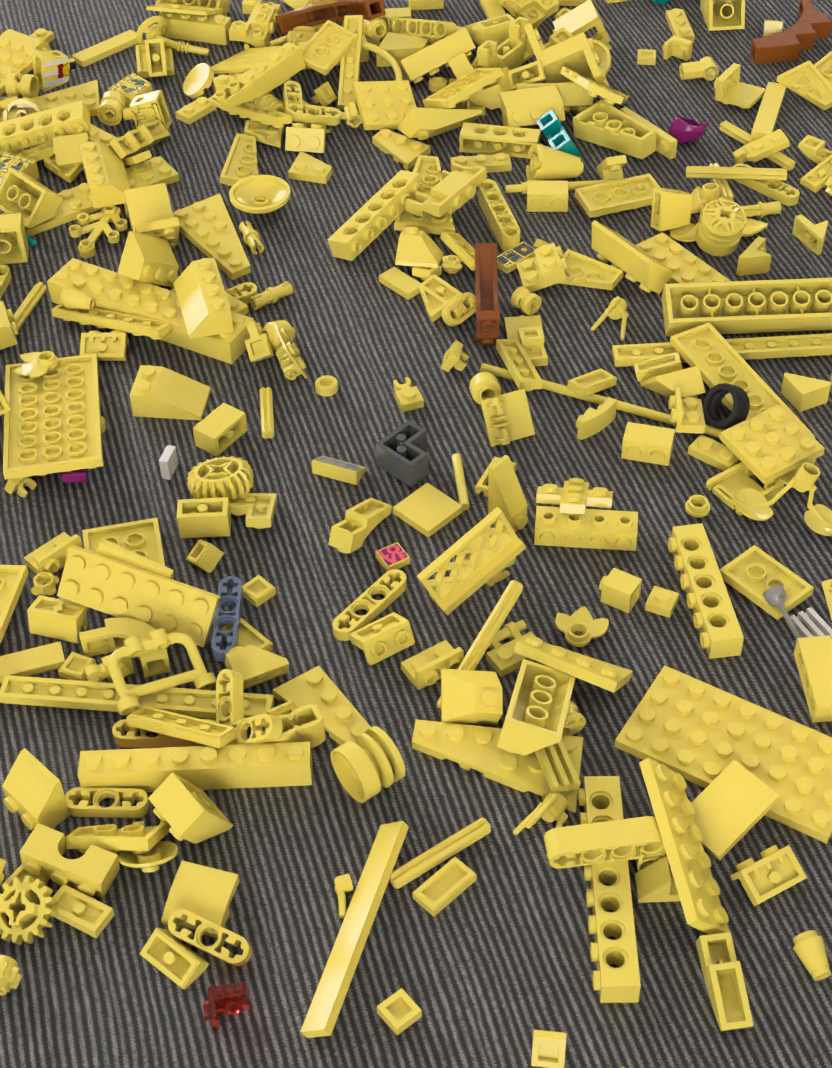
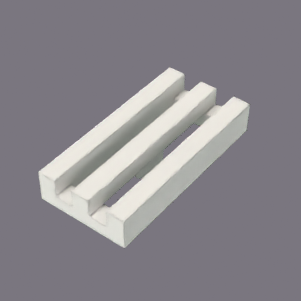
(813, 622)

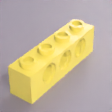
(497, 139)

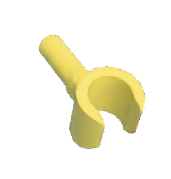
(342, 885)

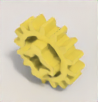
(34, 918)

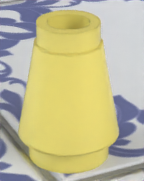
(75, 299)
(812, 953)

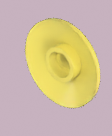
(150, 861)

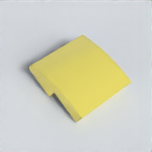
(203, 892)

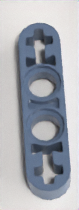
(227, 618)

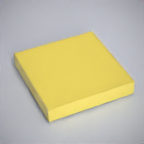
(427, 509)

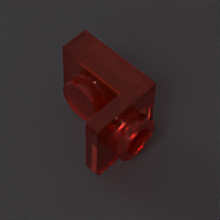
(225, 999)

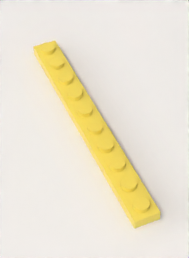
(746, 347)
(103, 697)

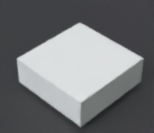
(168, 462)

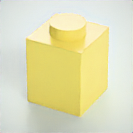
(620, 590)

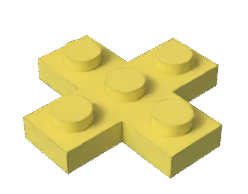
(574, 496)

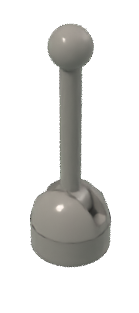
(776, 597)

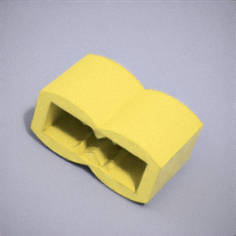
(302, 726)

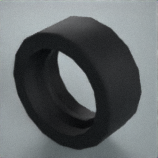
(713, 399)

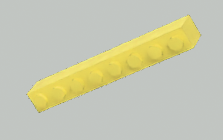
(201, 765)

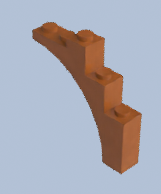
(334, 10)
(789, 43)
(486, 293)

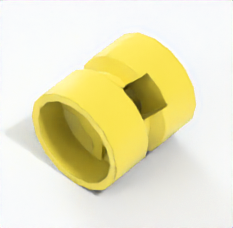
(22, 85)
(111, 108)

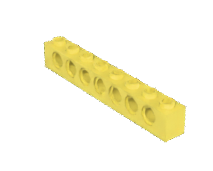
(616, 985)

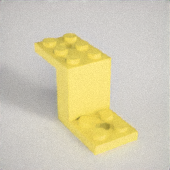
(574, 53)
(152, 212)

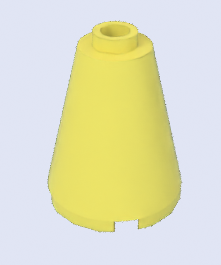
(552, 164)

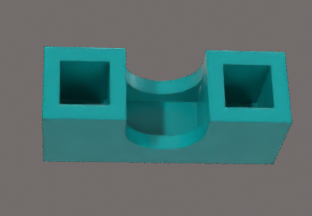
(557, 134)

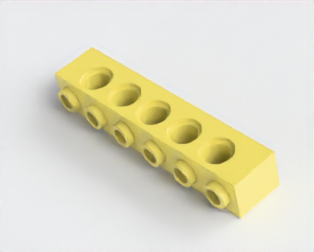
(43, 125)
(375, 215)
(705, 591)

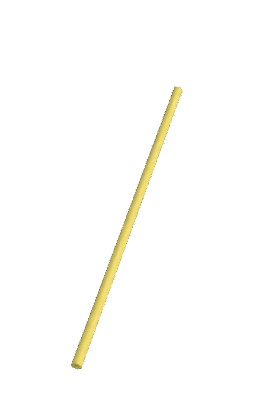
(598, 399)

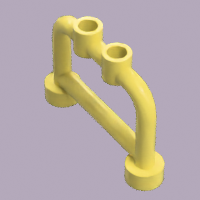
(159, 640)

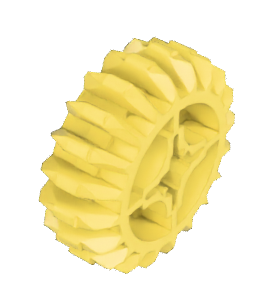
(220, 478)

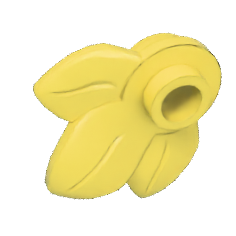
(36, 364)
(581, 627)

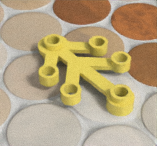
(106, 215)

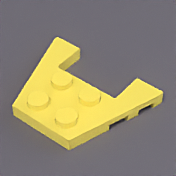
(594, 89)

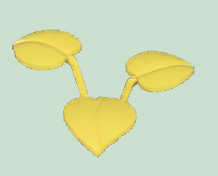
(704, 195)
(754, 504)

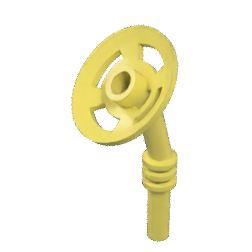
(155, 32)

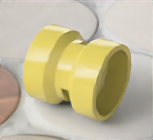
(526, 300)

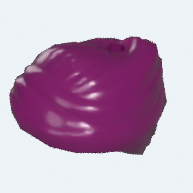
(686, 129)

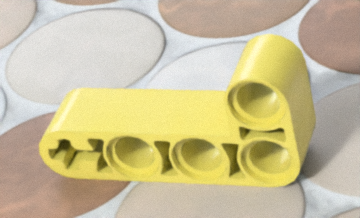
(605, 843)

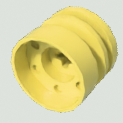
(721, 227)
(367, 764)

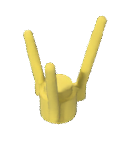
(615, 310)
(550, 810)

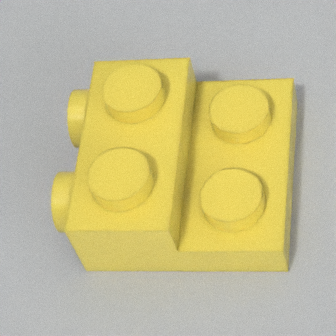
(543, 269)

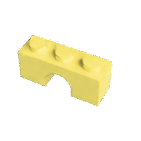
(89, 874)

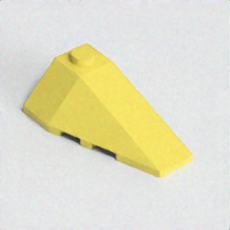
(429, 122)

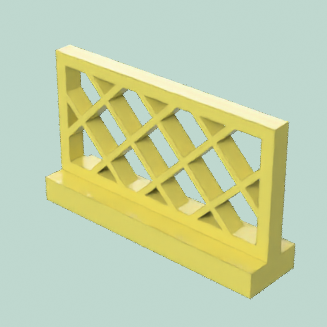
(482, 565)

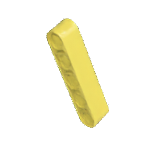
(420, 27)
(498, 214)

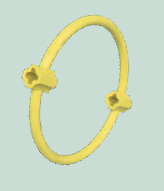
(351, 110)

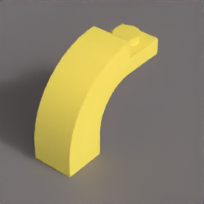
(112, 638)

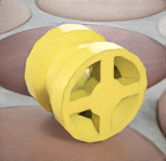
(574, 720)

